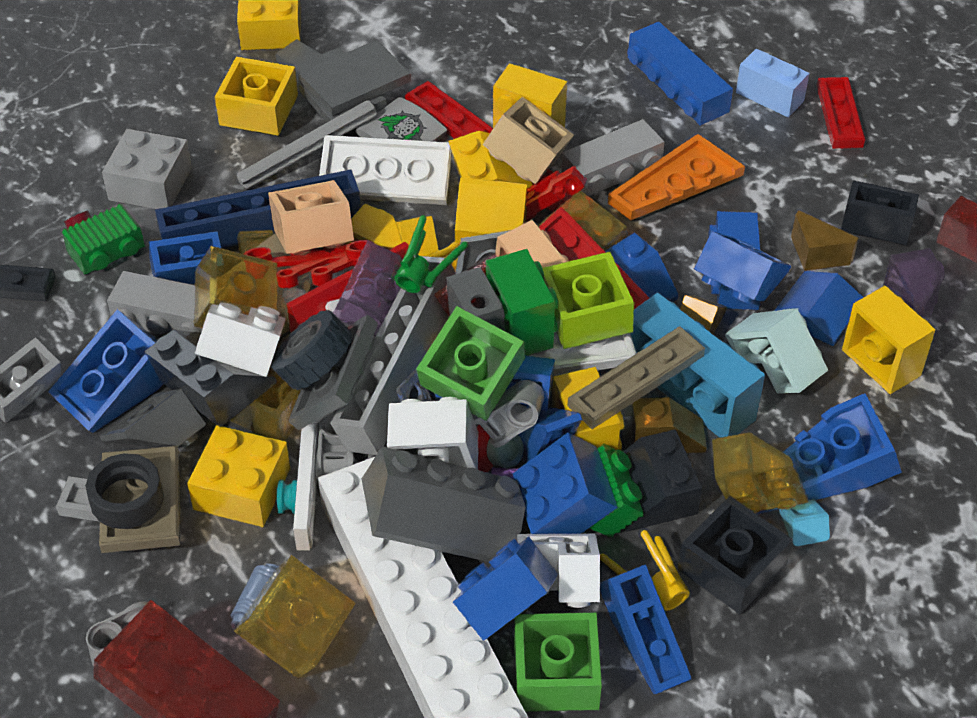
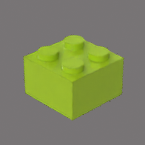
(590, 300)

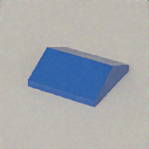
(824, 303)

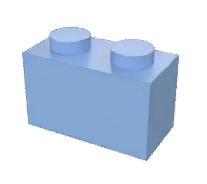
(772, 82)

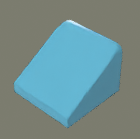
(806, 523)

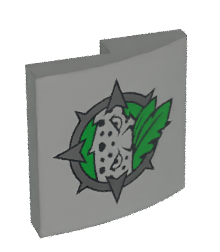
(403, 122)

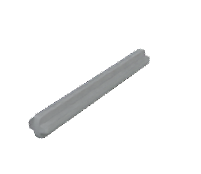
(305, 145)

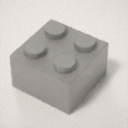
(147, 169)

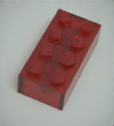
(173, 673)

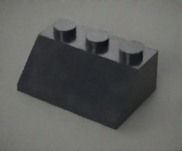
(210, 385)

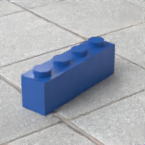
(679, 73)

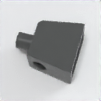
(473, 284)

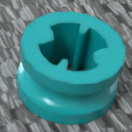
(286, 496)

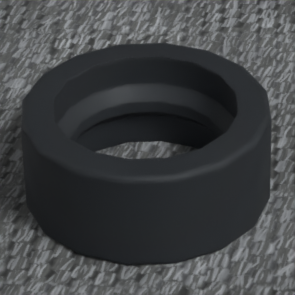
(119, 468)

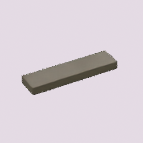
(636, 377)

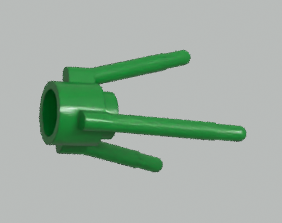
(415, 269)

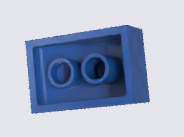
(108, 374)

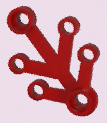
(314, 261)

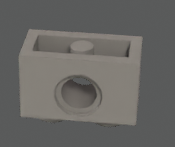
(26, 377)

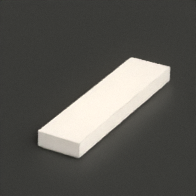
(306, 488)

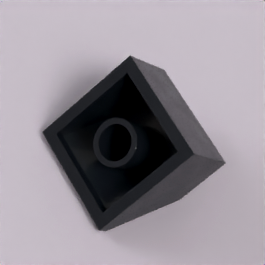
(665, 479)

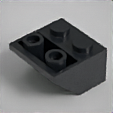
(880, 212)

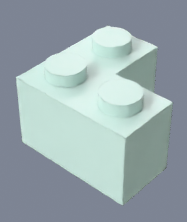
(782, 346)

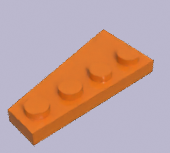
(676, 176)

